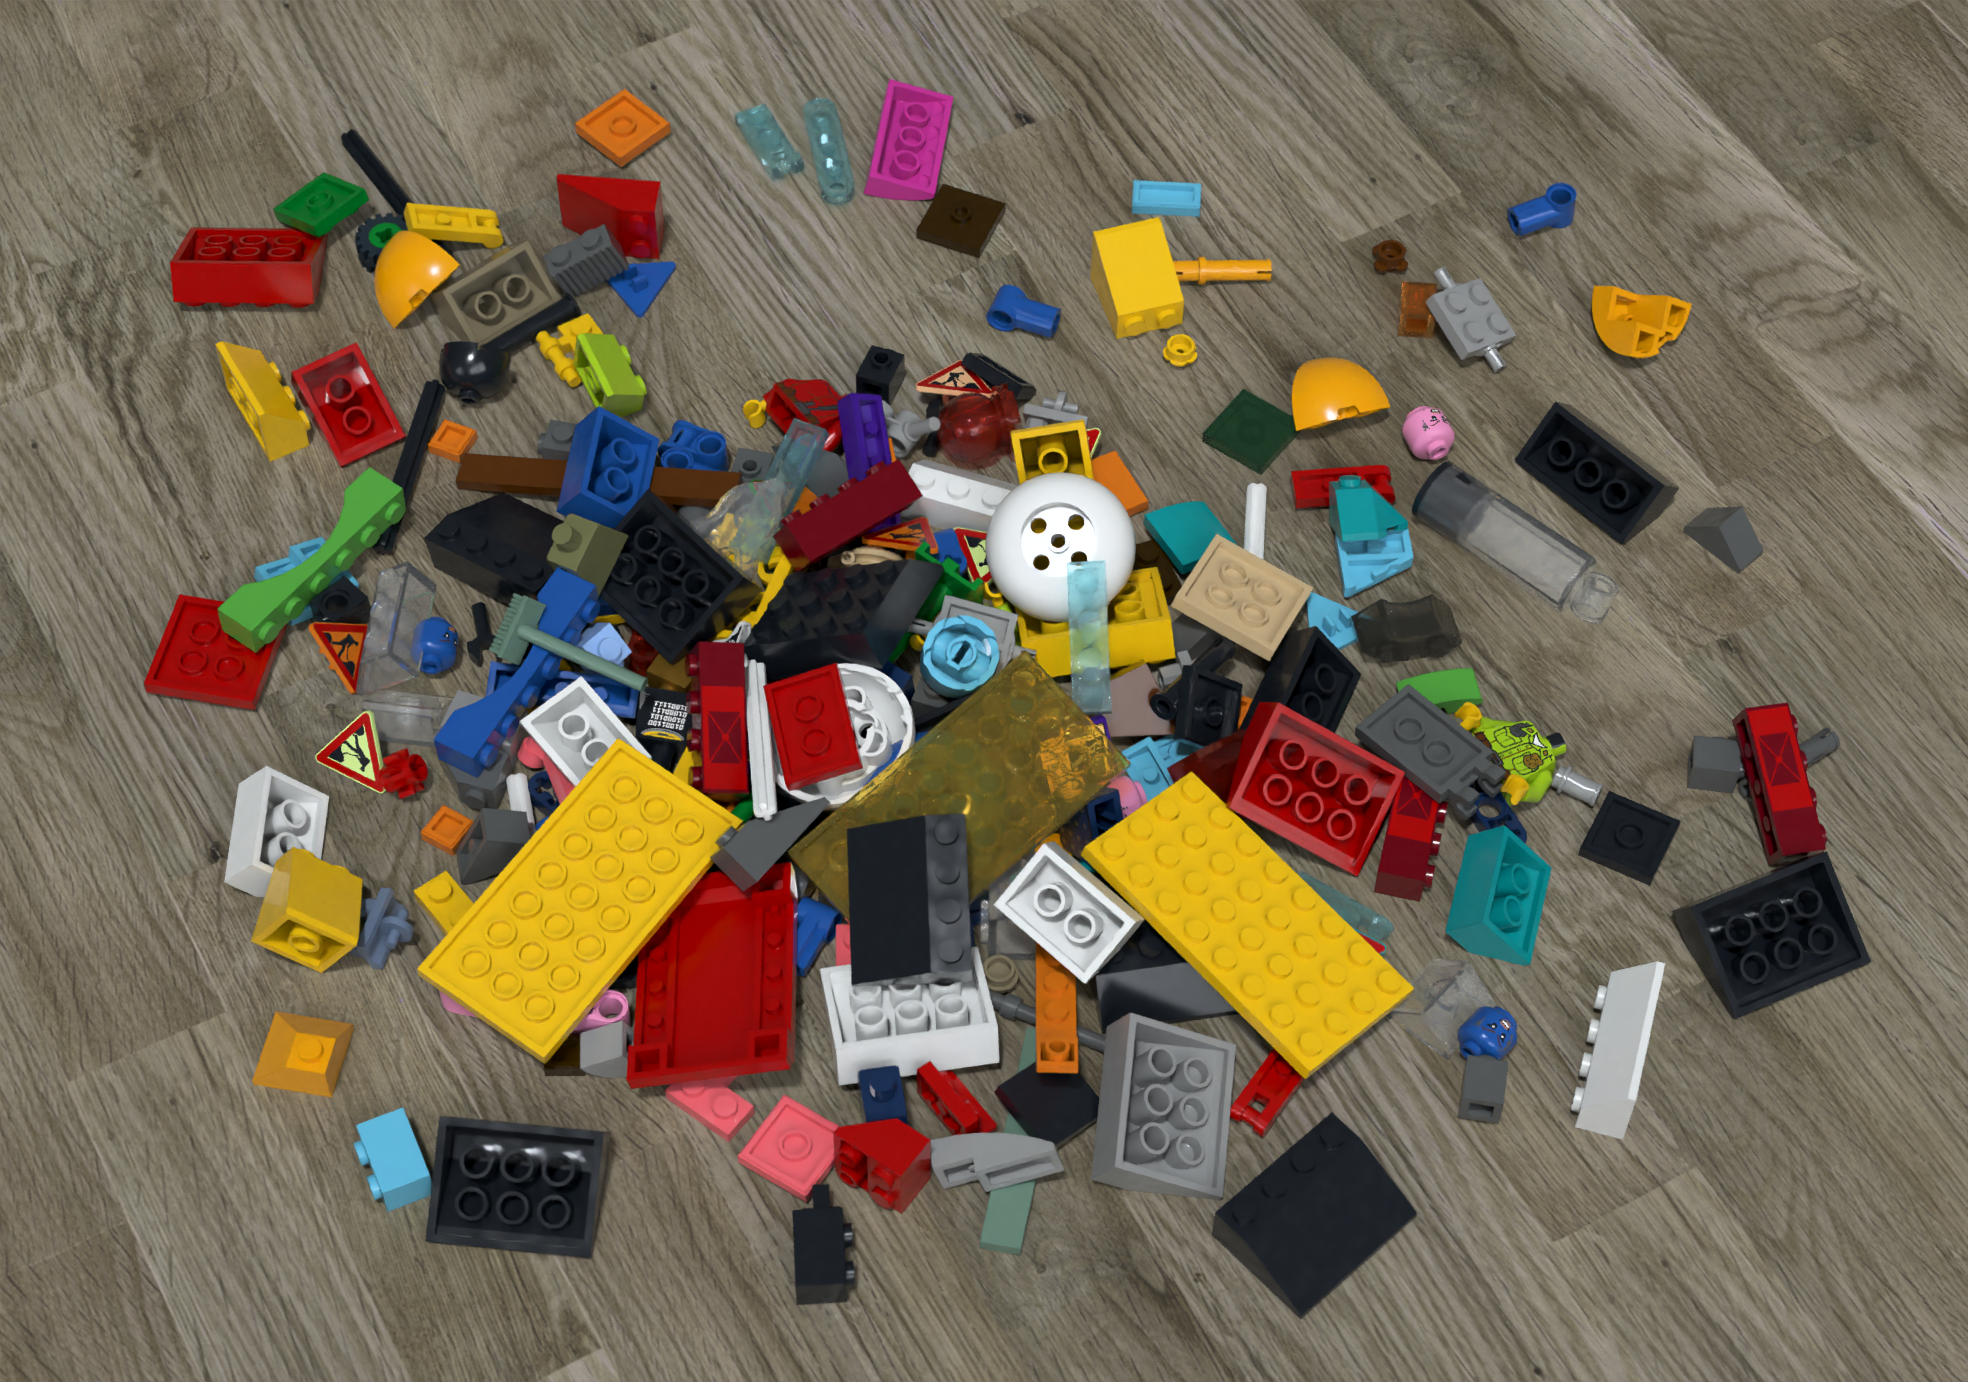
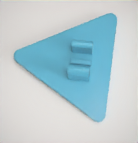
(1332, 620)

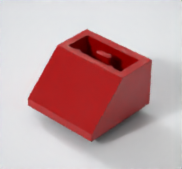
(884, 1160)

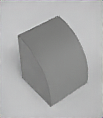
(606, 1050)

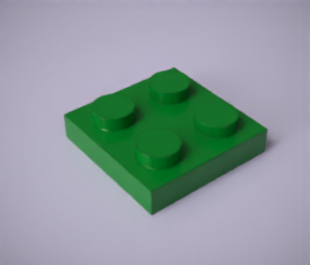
(321, 204)

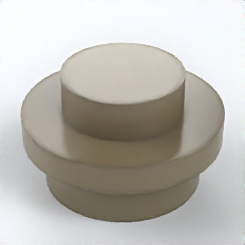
(1000, 973)

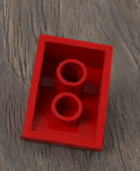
(626, 206)
(347, 405)

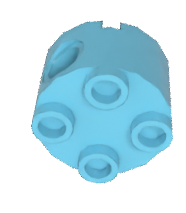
(959, 656)

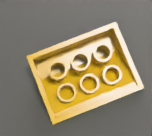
(1136, 623)

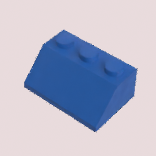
(606, 468)

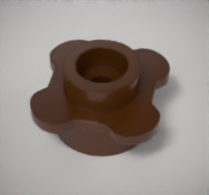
(1390, 256)

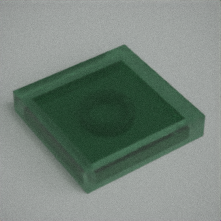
(1251, 432)

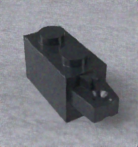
(820, 1251)

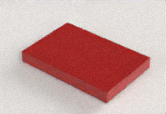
(813, 727)

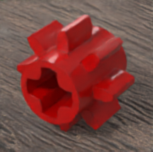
(403, 773)

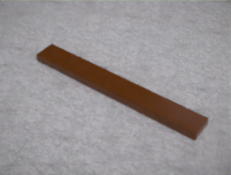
(546, 477)

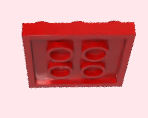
(205, 662)

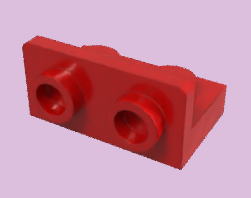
(952, 1102)

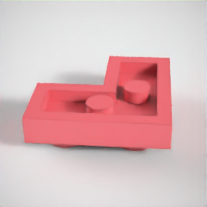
(712, 1104)

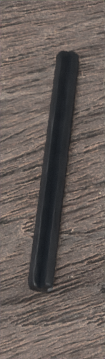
(380, 176)
(413, 454)

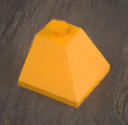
(303, 1054)

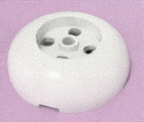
(1056, 500)
(872, 702)

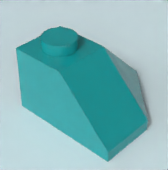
(1361, 511)

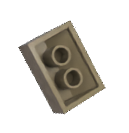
(495, 294)

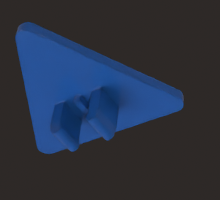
(641, 284)

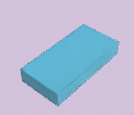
(1166, 198)

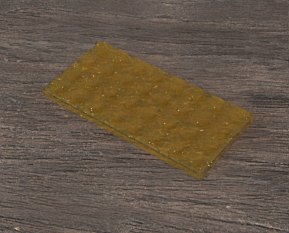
(1007, 757)

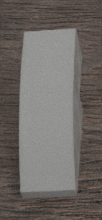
(992, 1159)

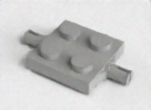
(1470, 319)
(999, 621)

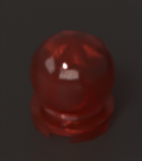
(977, 425)

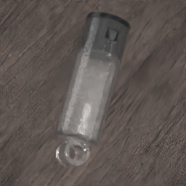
(1514, 543)

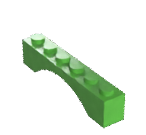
(264, 607)

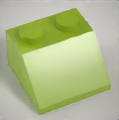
(607, 374)

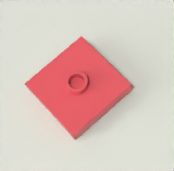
(792, 1148)

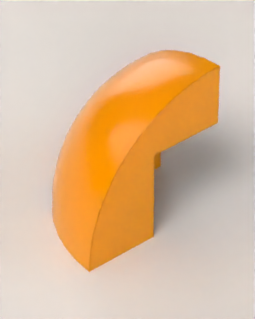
(408, 273)
(1635, 322)
(1334, 391)

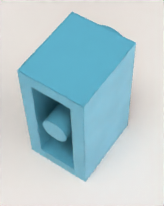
(394, 1160)

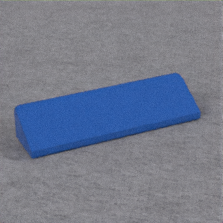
(617, 696)

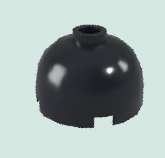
(473, 372)

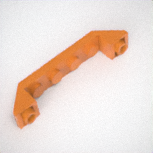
(1055, 1015)

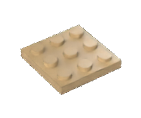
(1242, 597)

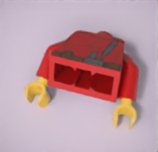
(799, 399)

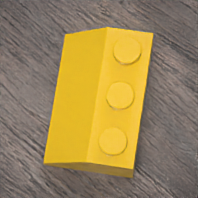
(263, 400)

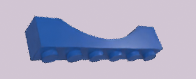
(476, 731)

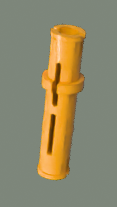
(1222, 270)

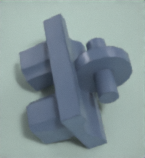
(383, 928)

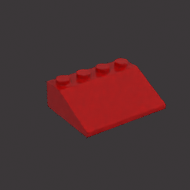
(248, 267)
(1311, 786)

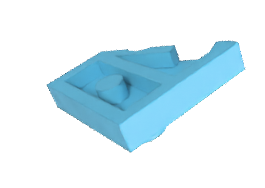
(1372, 561)

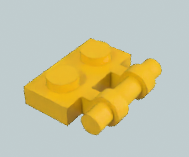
(554, 348)

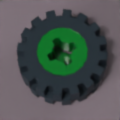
(374, 236)

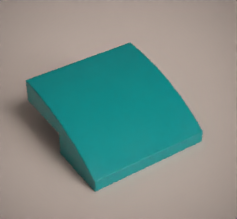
(1184, 532)

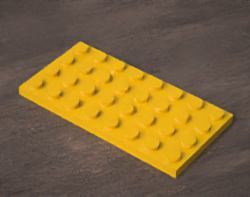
(579, 900)
(1248, 924)

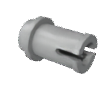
(1576, 785)

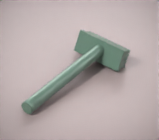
(520, 629)

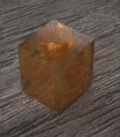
(1413, 313)

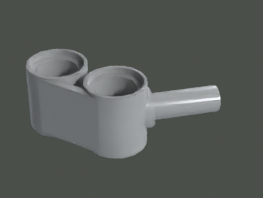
(906, 429)

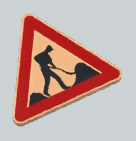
(953, 381)

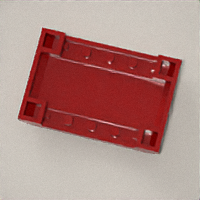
(719, 984)

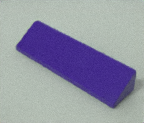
(864, 438)

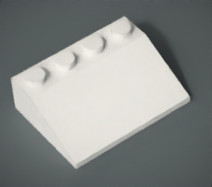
(909, 1023)

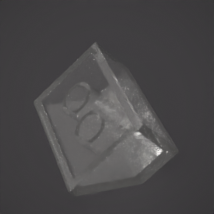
(395, 628)

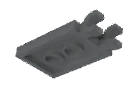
(1431, 750)

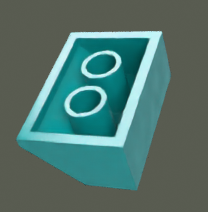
(1498, 897)

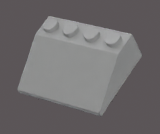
(1163, 1109)

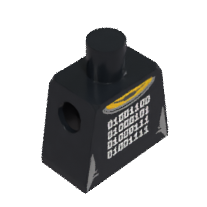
(663, 724)

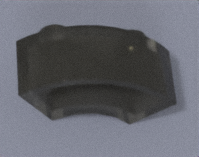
(1407, 629)

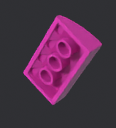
(908, 143)

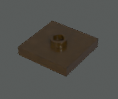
(961, 220)

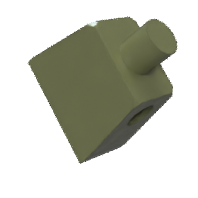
(585, 549)

